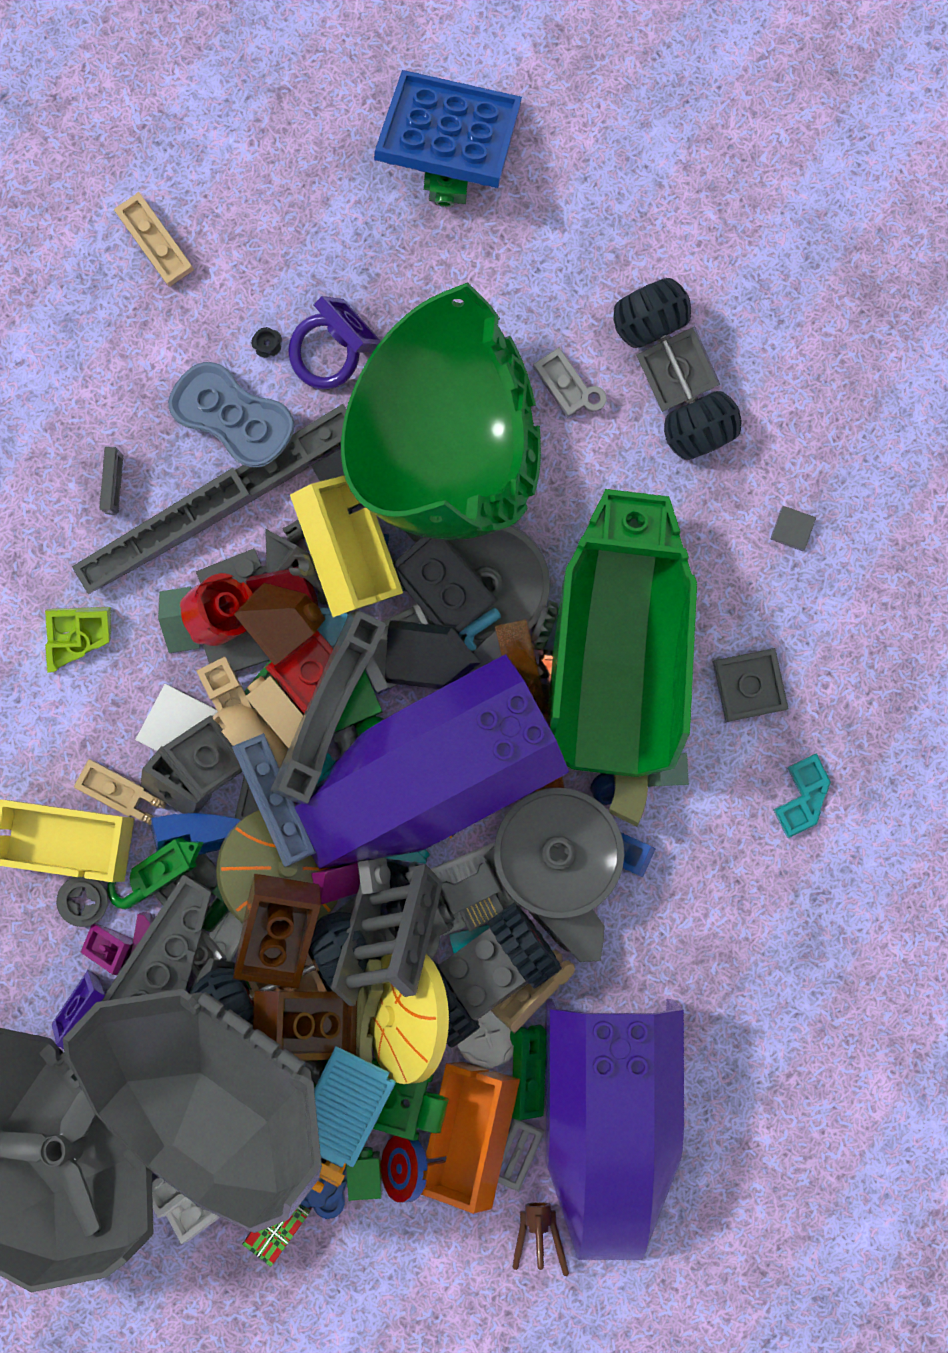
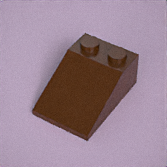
(277, 930)
(306, 1022)

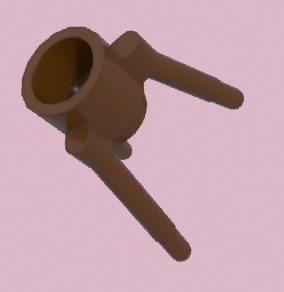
(538, 1218)

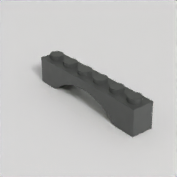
(312, 739)

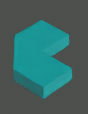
(813, 786)

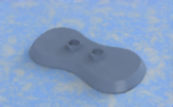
(247, 425)

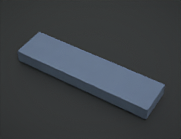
(277, 811)

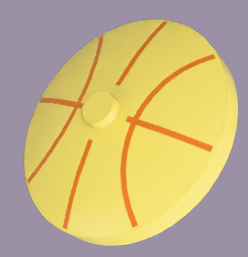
(412, 1029)

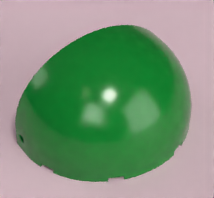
(443, 423)

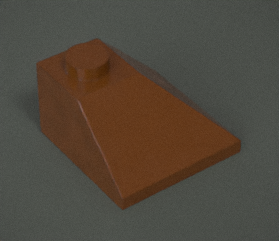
(279, 619)

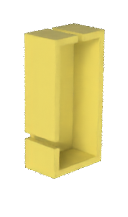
(345, 547)
(65, 841)

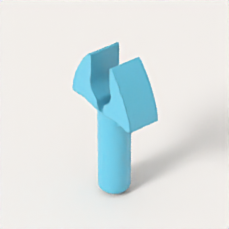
(479, 625)

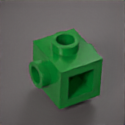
(445, 190)

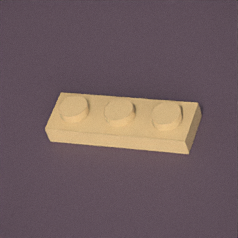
(153, 239)

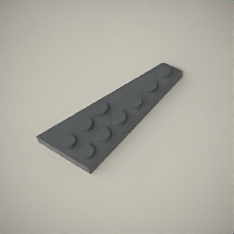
(168, 947)

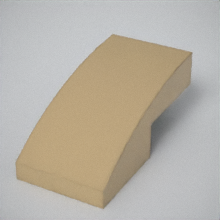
(222, 684)

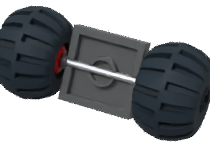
(677, 368)

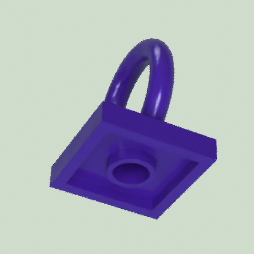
(345, 328)
(78, 1004)

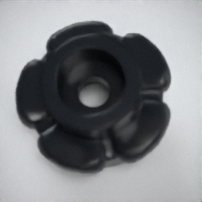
(266, 334)

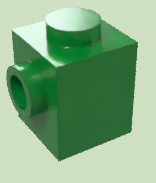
(365, 1178)

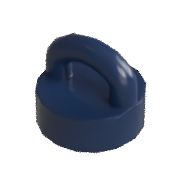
(603, 788)

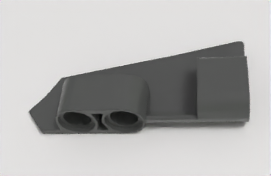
(579, 934)

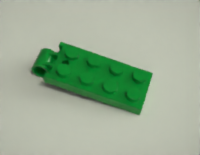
(425, 1110)

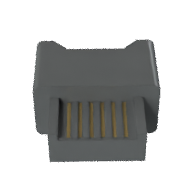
(474, 897)

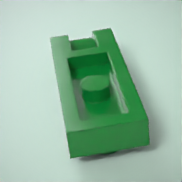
(530, 1069)

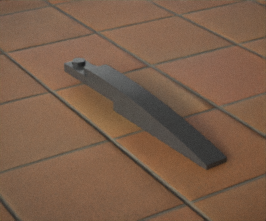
(209, 504)

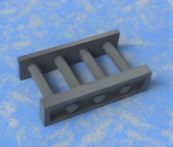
(407, 949)

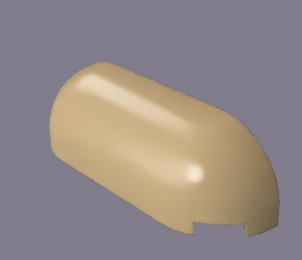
(244, 723)

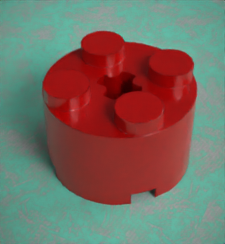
(211, 607)

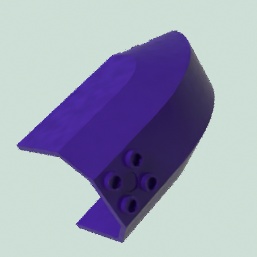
(433, 769)
(613, 1123)

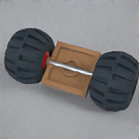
(326, 948)

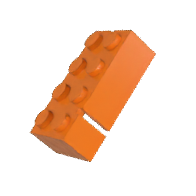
(470, 1137)

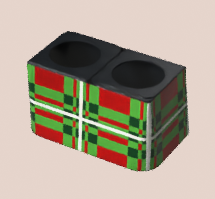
(271, 1241)

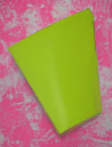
(86, 630)

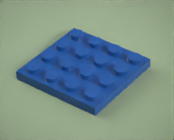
(448, 129)

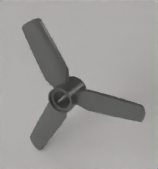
(40, 1147)

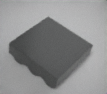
(793, 528)

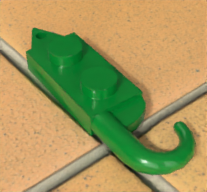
(157, 872)

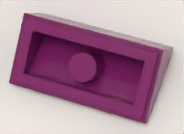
(337, 882)

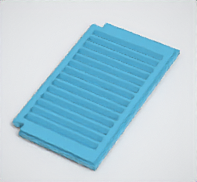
(348, 1105)

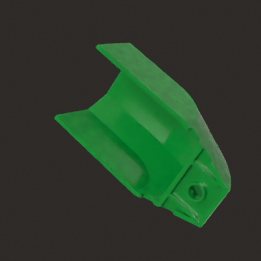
(625, 641)

